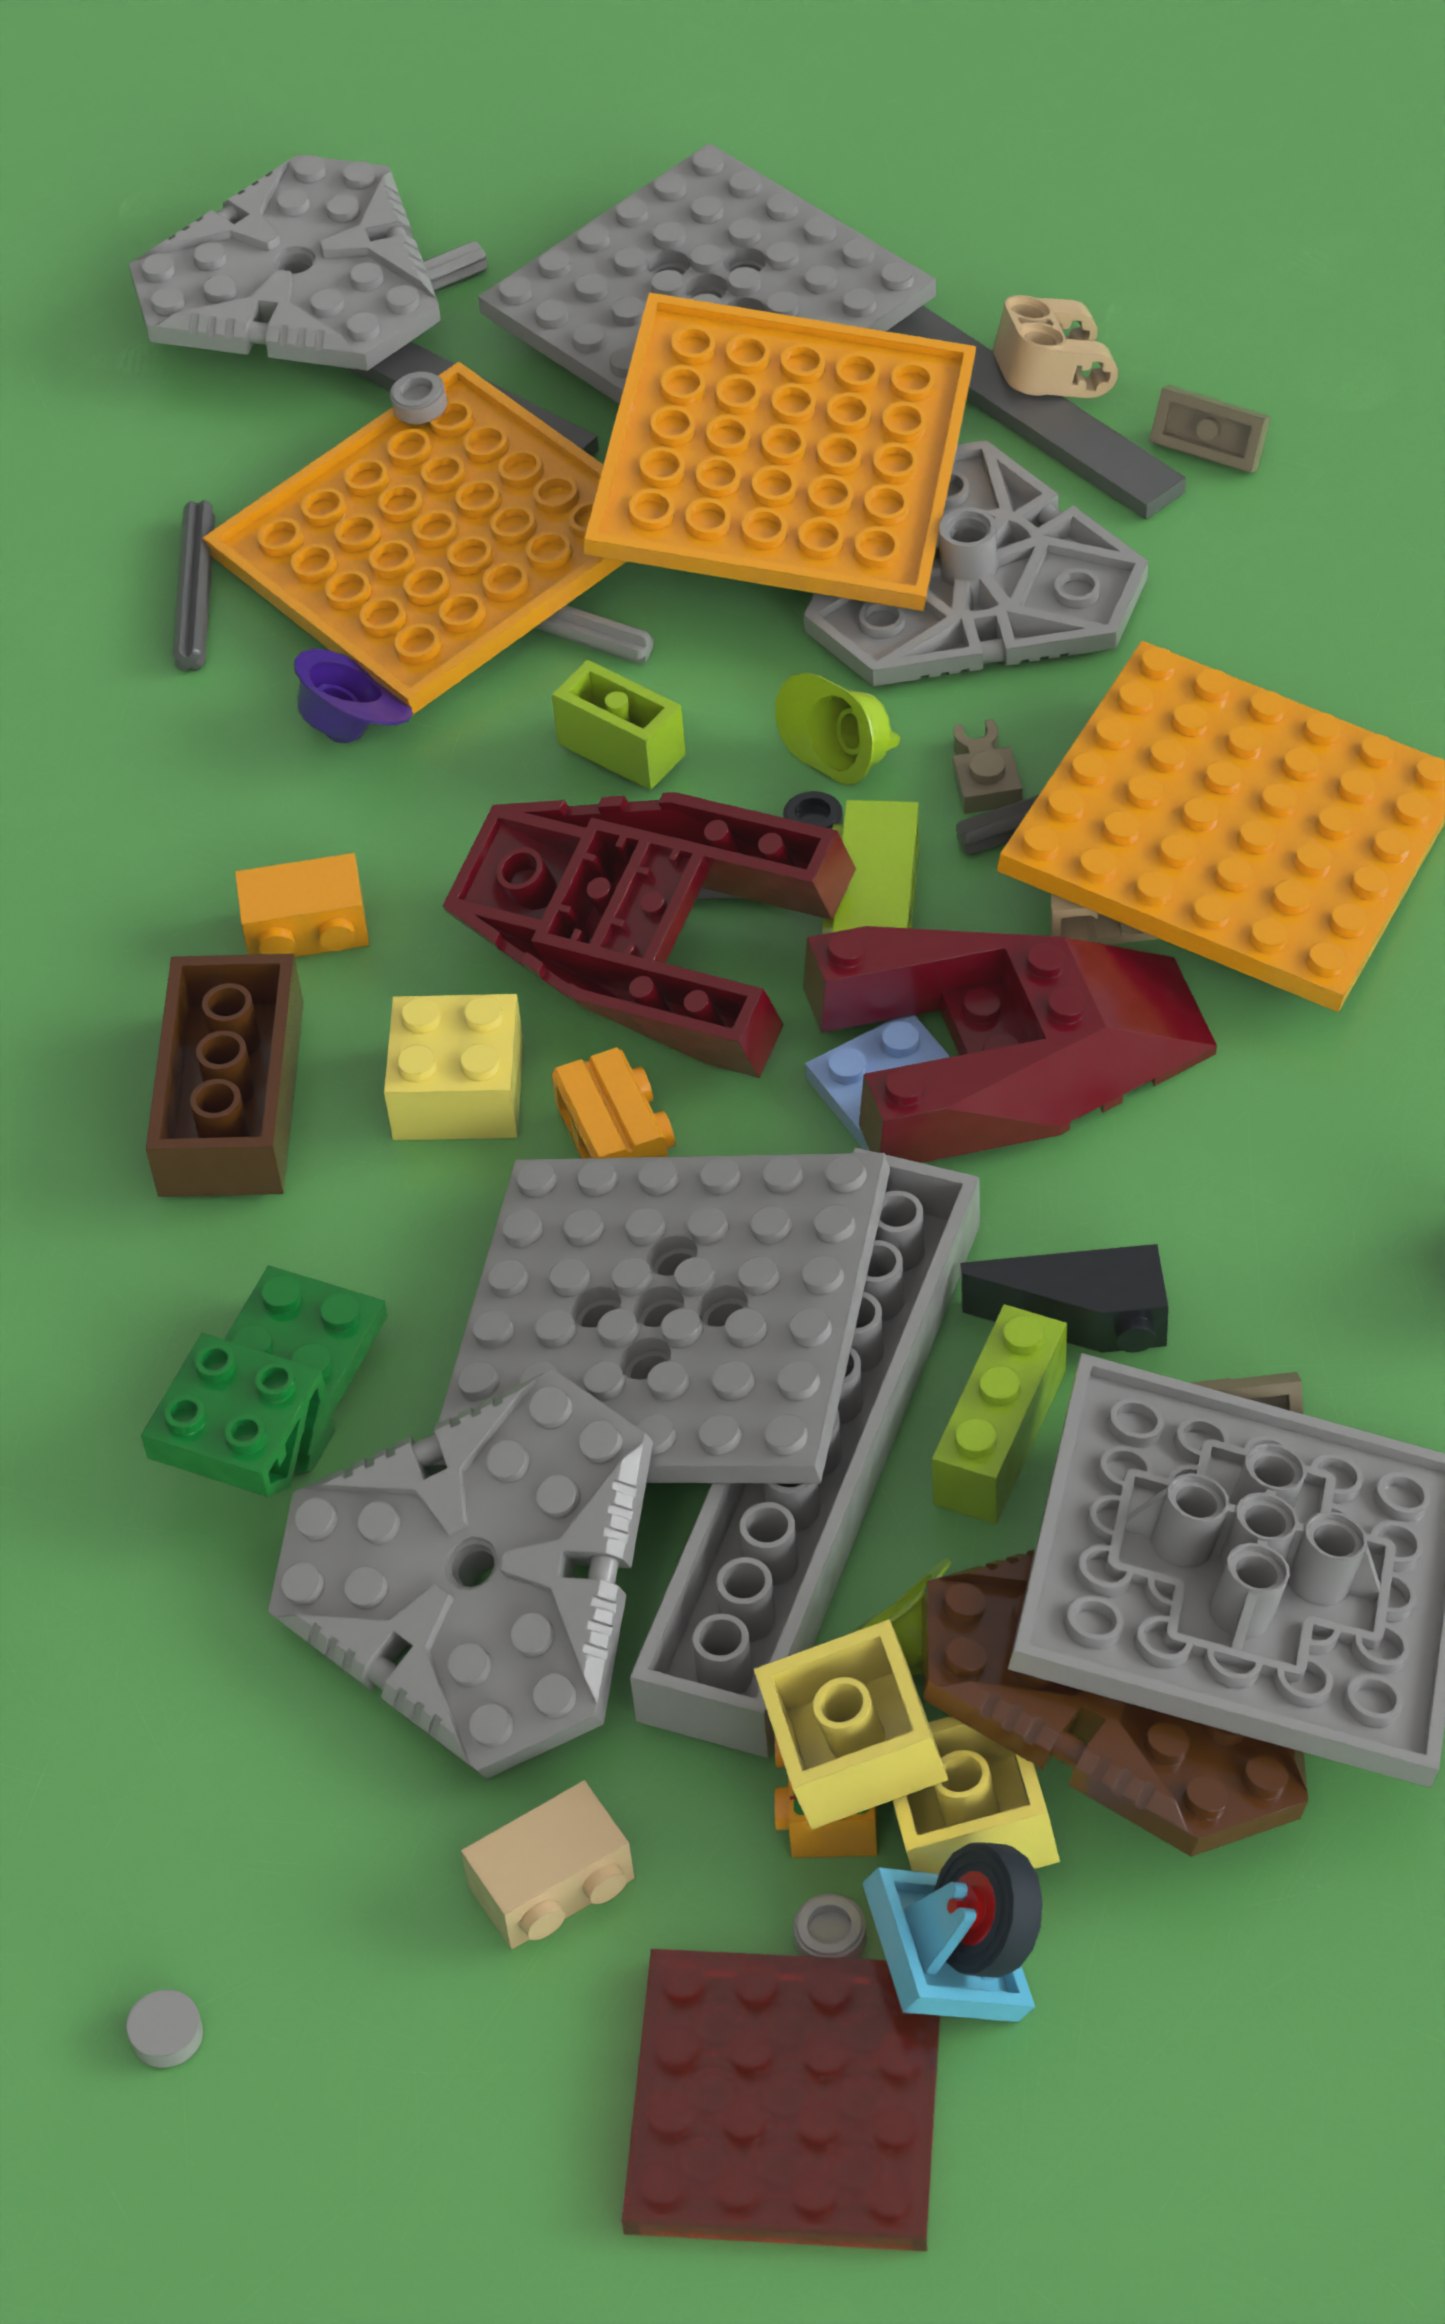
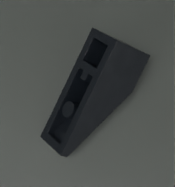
(1104, 1295)

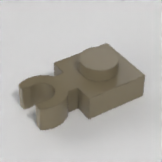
(984, 772)

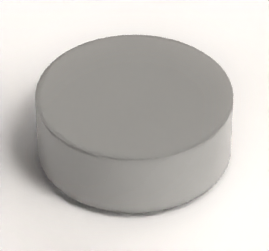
(418, 397)
(830, 1928)
(164, 2028)

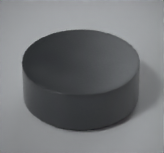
(815, 809)

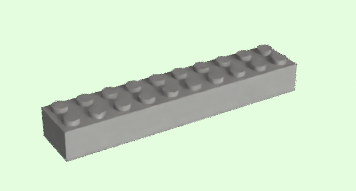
(774, 1552)

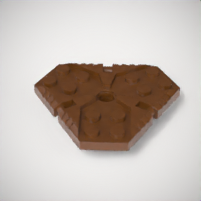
(1153, 1768)

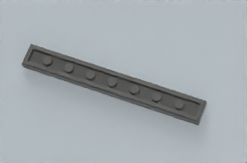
(1059, 427)

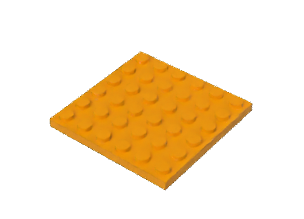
(782, 451)
(425, 539)
(1234, 825)

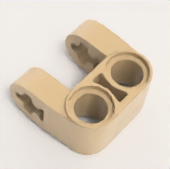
(1043, 360)

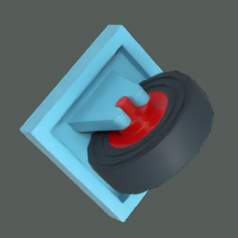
(960, 1933)

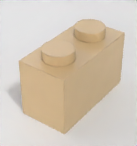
(548, 1865)

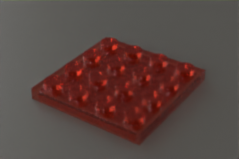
(781, 2103)

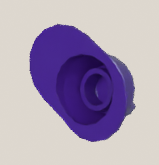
(342, 697)

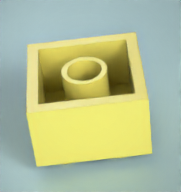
(454, 1067)
(850, 1724)
(985, 1800)

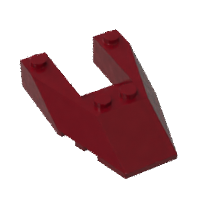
(606, 888)
(1036, 1024)

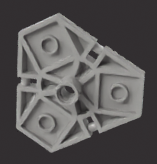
(297, 262)
(1003, 584)
(397, 1554)

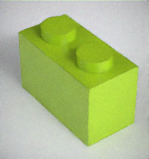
(619, 724)

